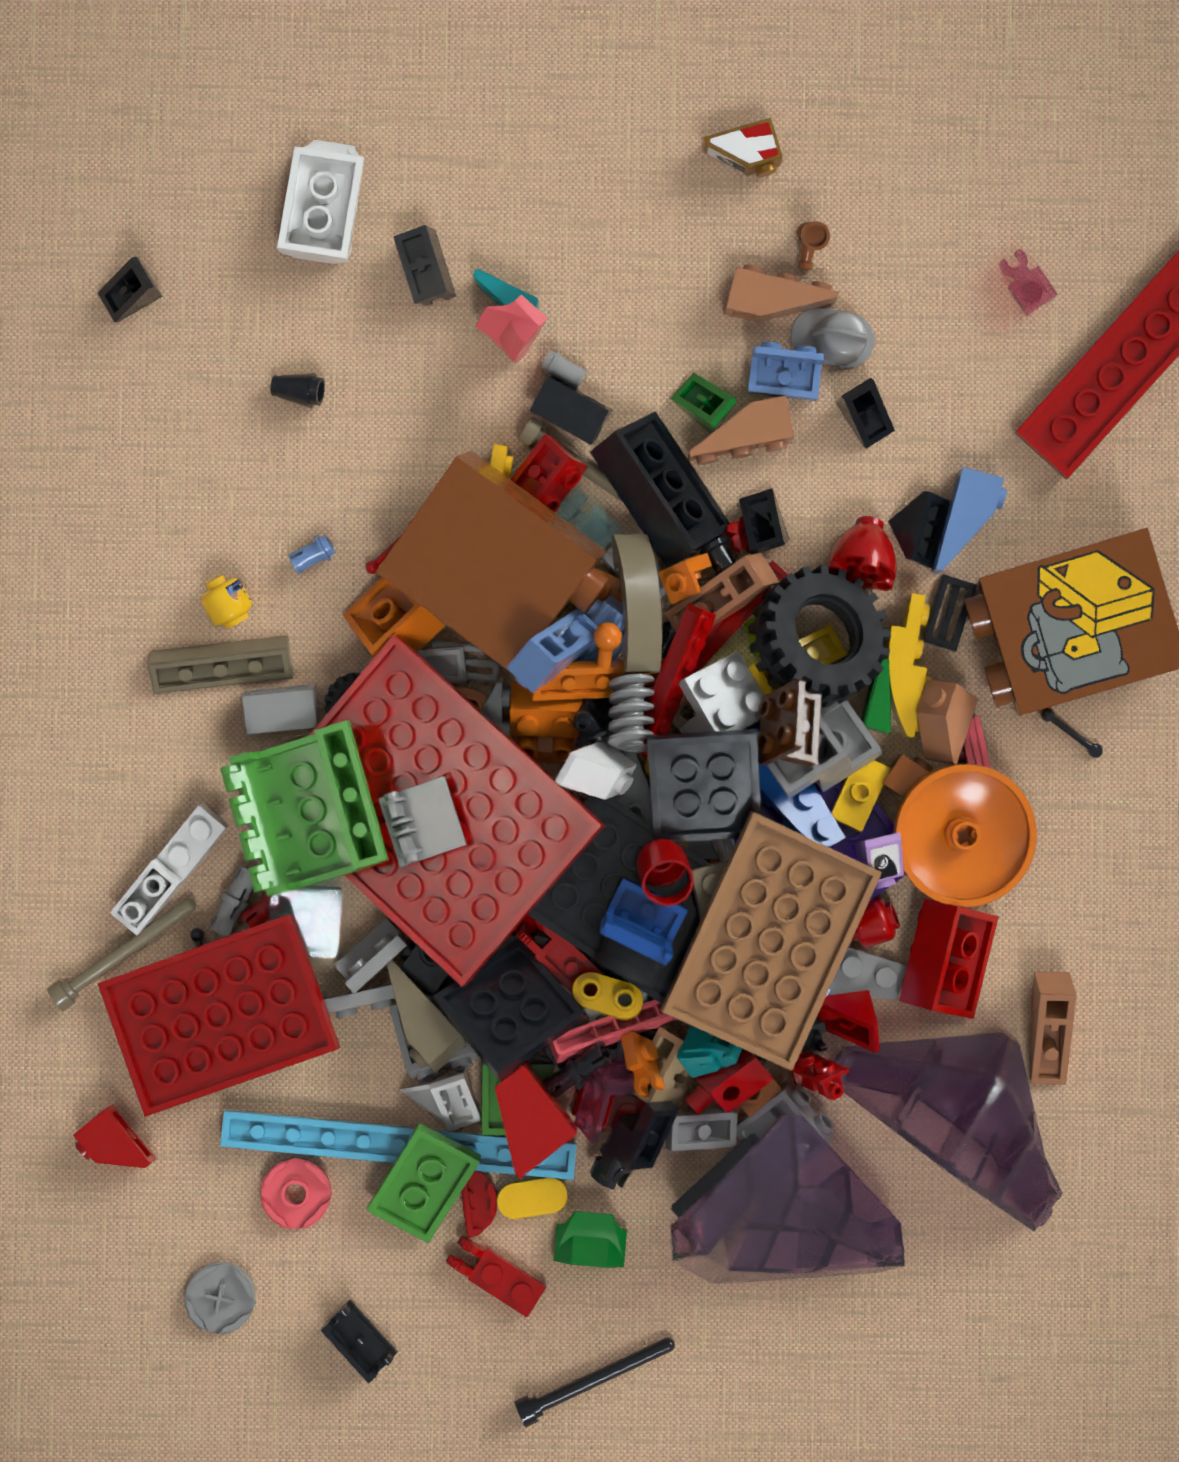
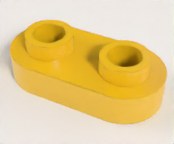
(607, 996)

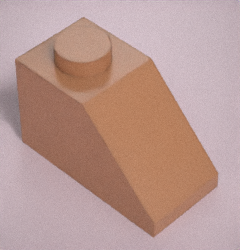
(944, 720)

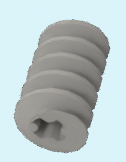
(629, 712)

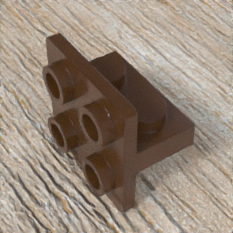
(789, 725)

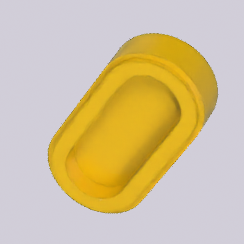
(532, 1197)

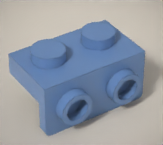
(785, 371)

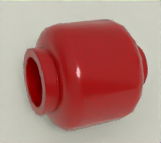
(877, 923)

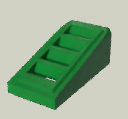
(877, 707)

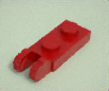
(561, 958)
(499, 1277)

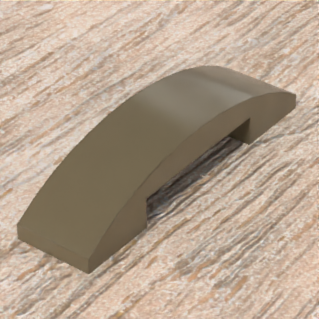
(640, 603)

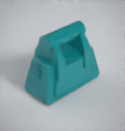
(706, 1053)

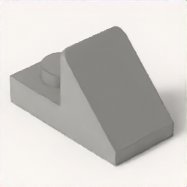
(705, 1131)

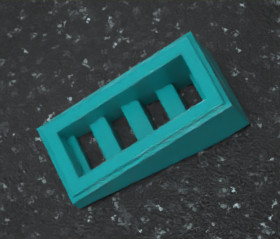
(499, 290)

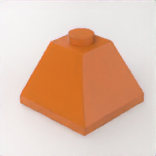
(390, 612)

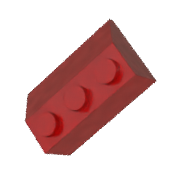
(948, 959)

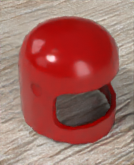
(650, 872)

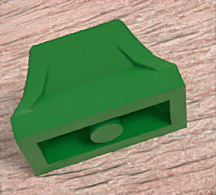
(590, 1241)

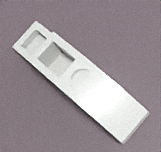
(170, 869)

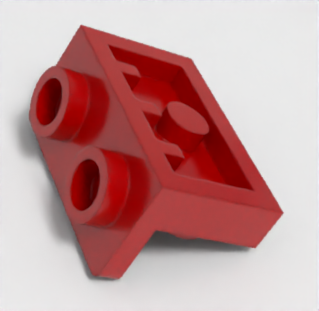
(549, 472)

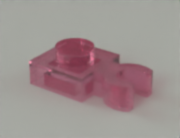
(1031, 287)

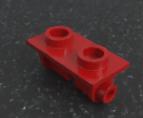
(819, 1075)

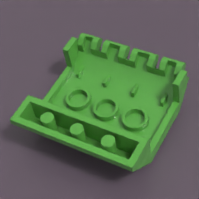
(304, 811)

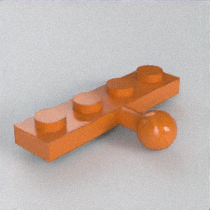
(590, 678)

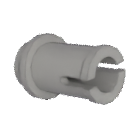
(563, 369)

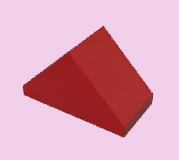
(852, 1018)

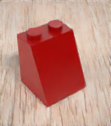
(531, 1118)

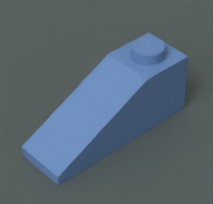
(971, 506)
(552, 650)

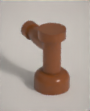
(813, 237)

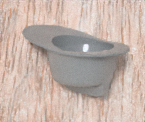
(837, 334)

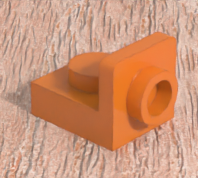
(681, 579)

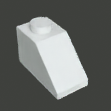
(597, 771)

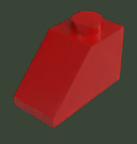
(112, 1141)

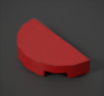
(479, 1203)

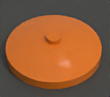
(966, 835)

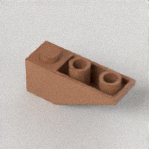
(767, 297)
(756, 426)

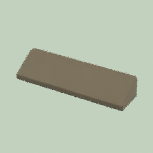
(220, 664)

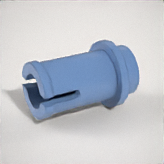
(312, 554)

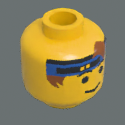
(226, 601)

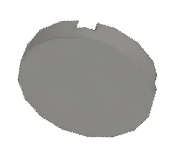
(220, 1297)

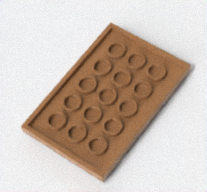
(771, 941)

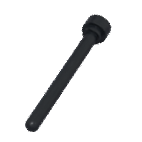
(532, 1408)

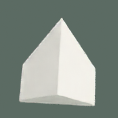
(447, 1099)

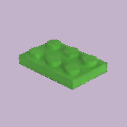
(423, 1182)

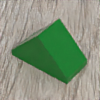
(704, 402)

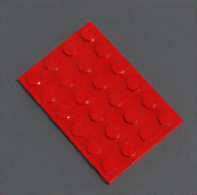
(219, 1015)

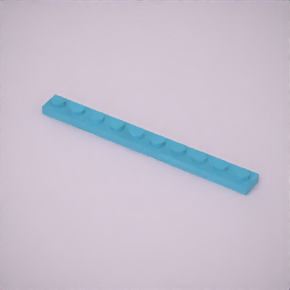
(371, 1141)

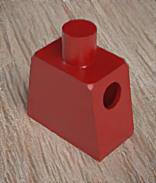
(729, 1085)

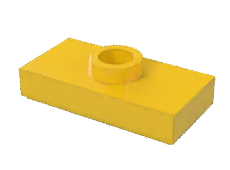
(859, 795)

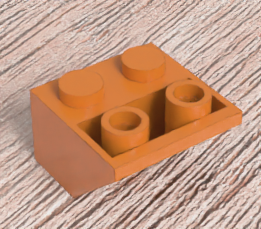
(543, 727)

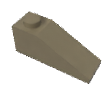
(425, 1028)

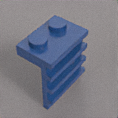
(641, 922)

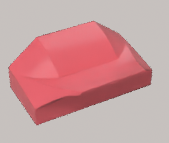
(512, 326)

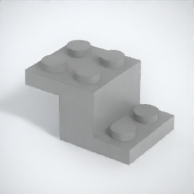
(722, 697)
(842, 750)

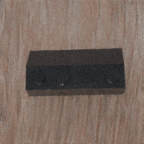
(660, 489)

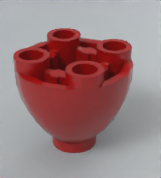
(865, 555)

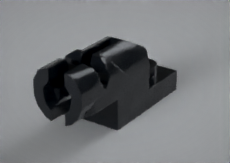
(633, 1143)

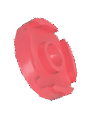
(311, 1178)

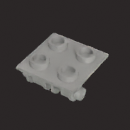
(422, 821)

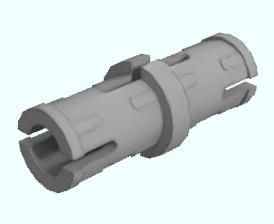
(233, 903)

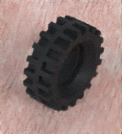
(786, 657)

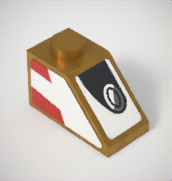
(747, 148)

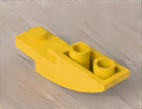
(906, 679)

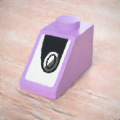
(884, 855)

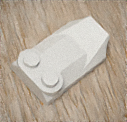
(321, 202)

